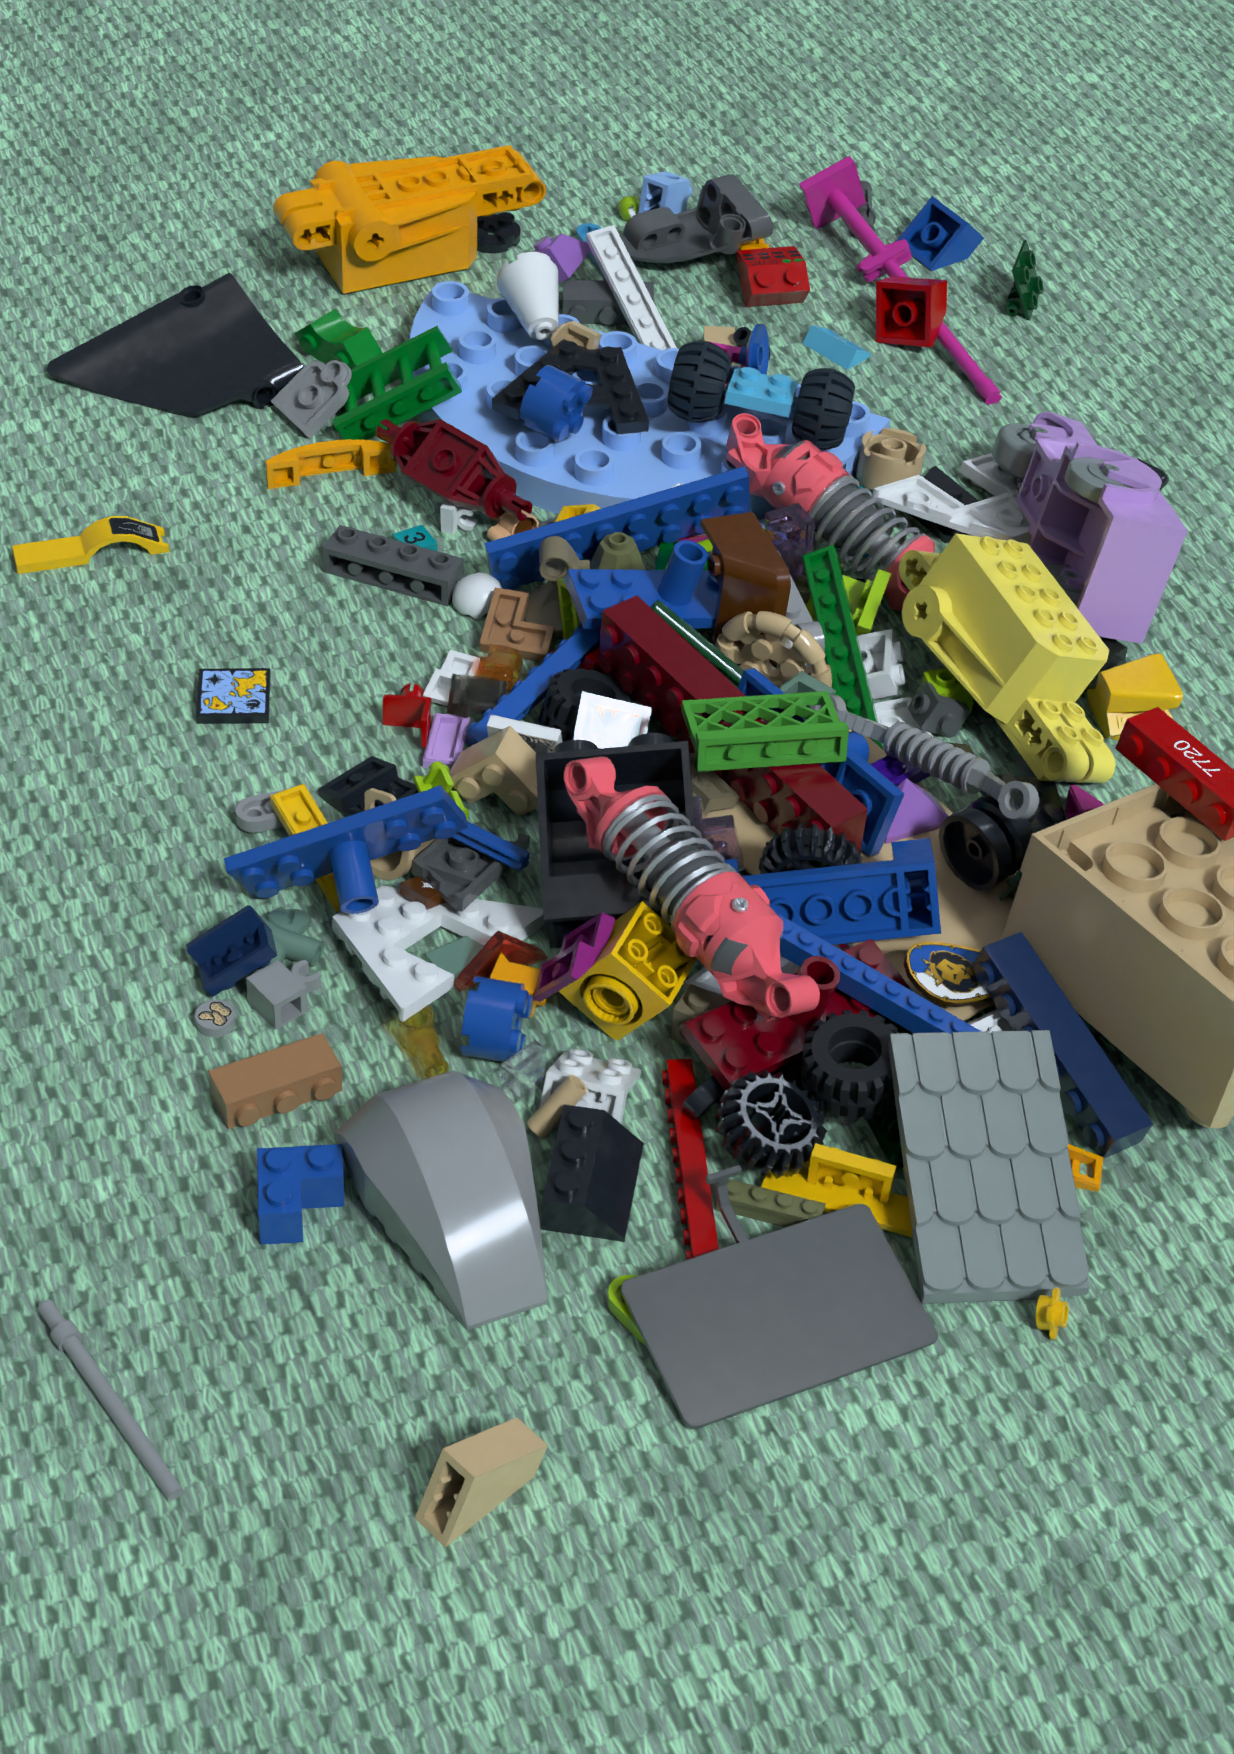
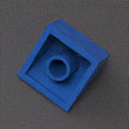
(940, 236)

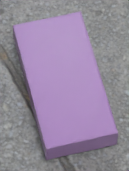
(446, 739)

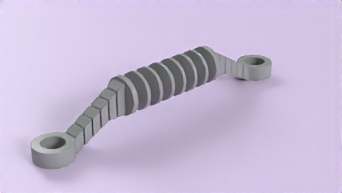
(941, 761)

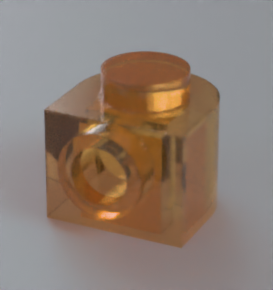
(502, 664)

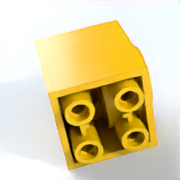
(633, 975)

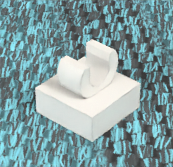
(455, 516)

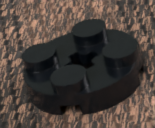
(505, 232)

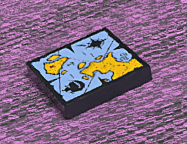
(233, 696)

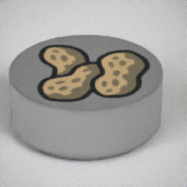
(215, 1018)

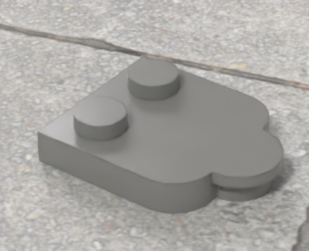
(314, 395)

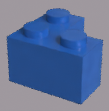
(296, 1181)

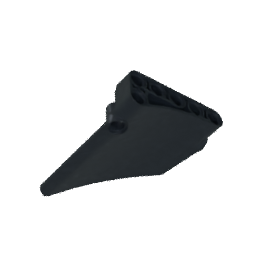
(185, 354)

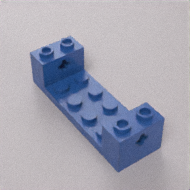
(860, 899)

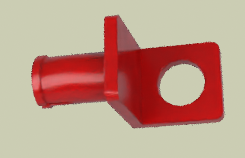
(409, 710)

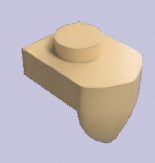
(576, 333)

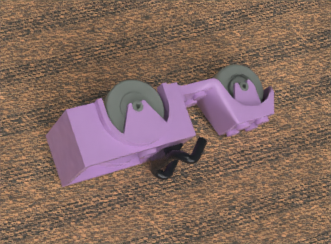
(1094, 521)

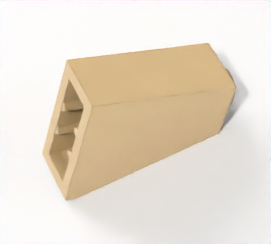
(478, 1477)

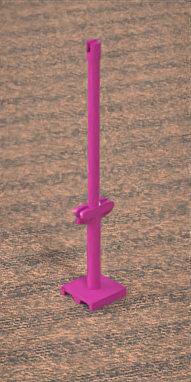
(836, 195)

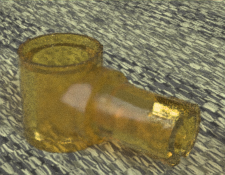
(421, 1040)

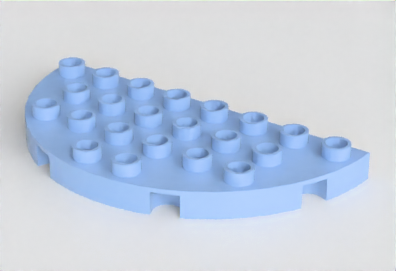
(594, 463)

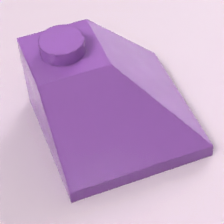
(564, 252)

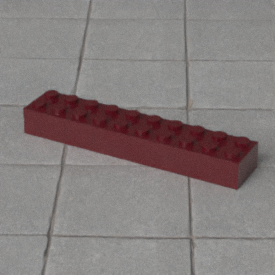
(664, 670)

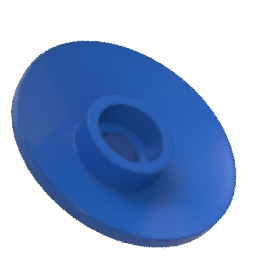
(757, 350)

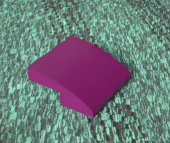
(576, 957)

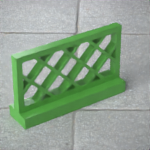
(757, 745)

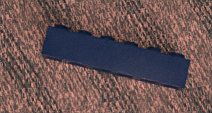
(1088, 1080)

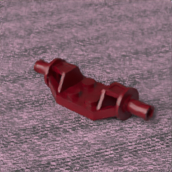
(453, 467)

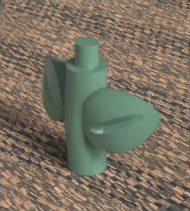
(287, 931)

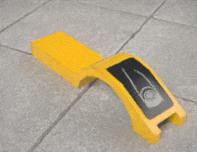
(79, 549)

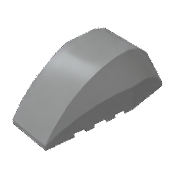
(455, 1190)

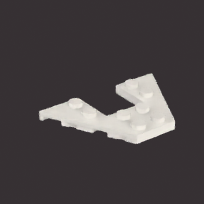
(992, 517)
(397, 923)

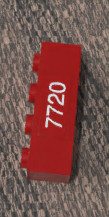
(1181, 768)

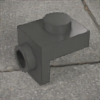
(937, 712)

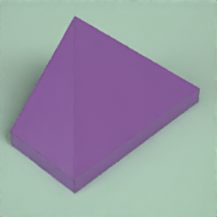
(916, 814)

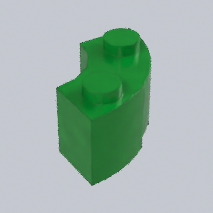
(336, 339)

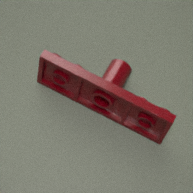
(739, 1040)

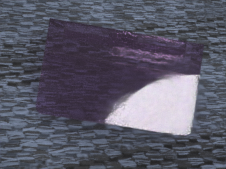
(719, 832)

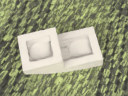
(440, 682)

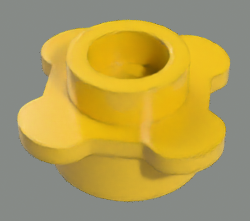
(1051, 1313)

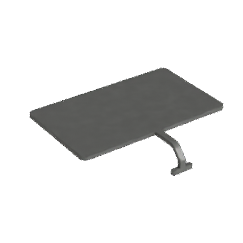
(776, 1312)

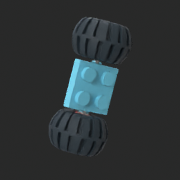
(701, 382)

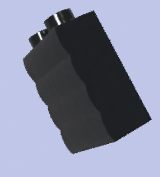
(582, 880)

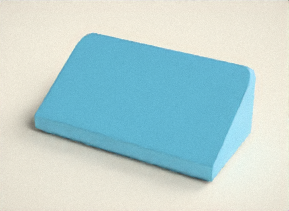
(835, 347)

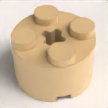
(889, 457)

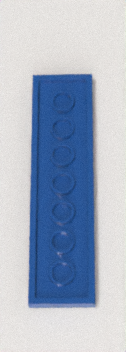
(647, 519)

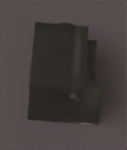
(474, 694)

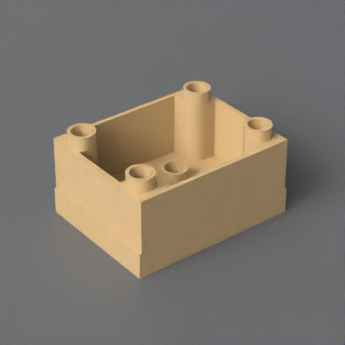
(1141, 938)

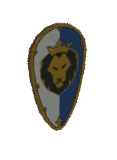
(945, 973)

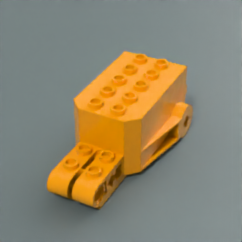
(404, 215)

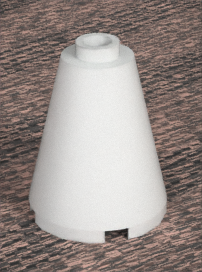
(532, 292)

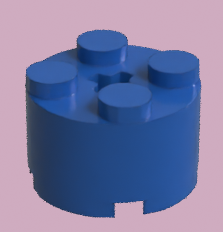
(555, 404)
(495, 1019)

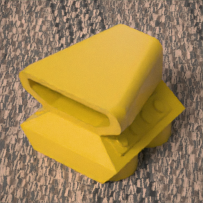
(1131, 691)

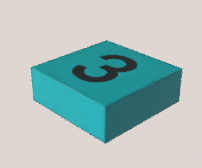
(416, 535)

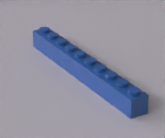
(533, 689)
(870, 985)

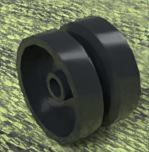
(983, 843)

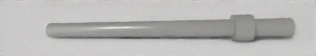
(68, 1339)

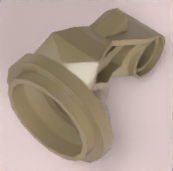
(554, 560)

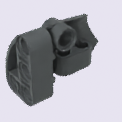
(720, 222)

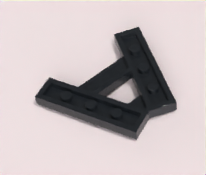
(615, 382)

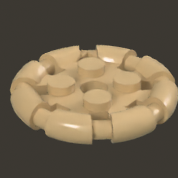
(780, 642)

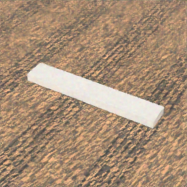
(628, 288)

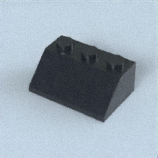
(591, 1175)

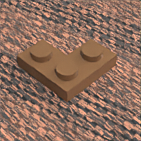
(507, 626)

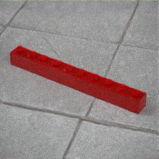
(691, 1160)

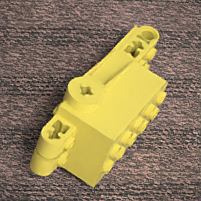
(1014, 647)

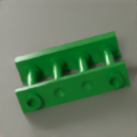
(405, 400)

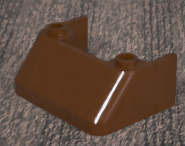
(746, 568)

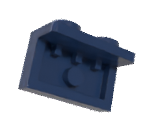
(232, 950)

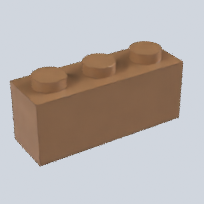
(275, 1081)

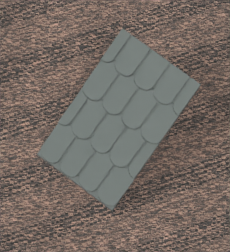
(987, 1166)

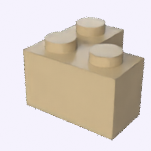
(501, 766)

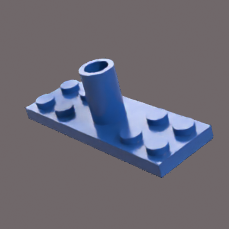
(681, 587)
(854, 774)
(347, 848)

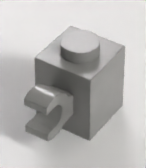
(280, 993)

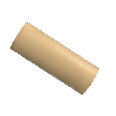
(550, 1112)

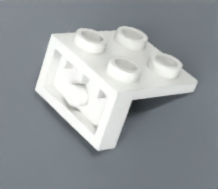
(606, 1080)

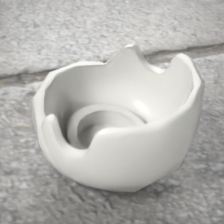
(474, 594)

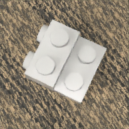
(881, 660)

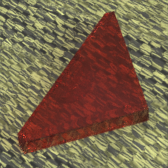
(485, 960)

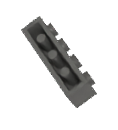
(392, 565)

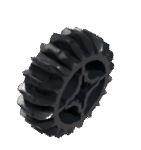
(807, 850)
(764, 1115)

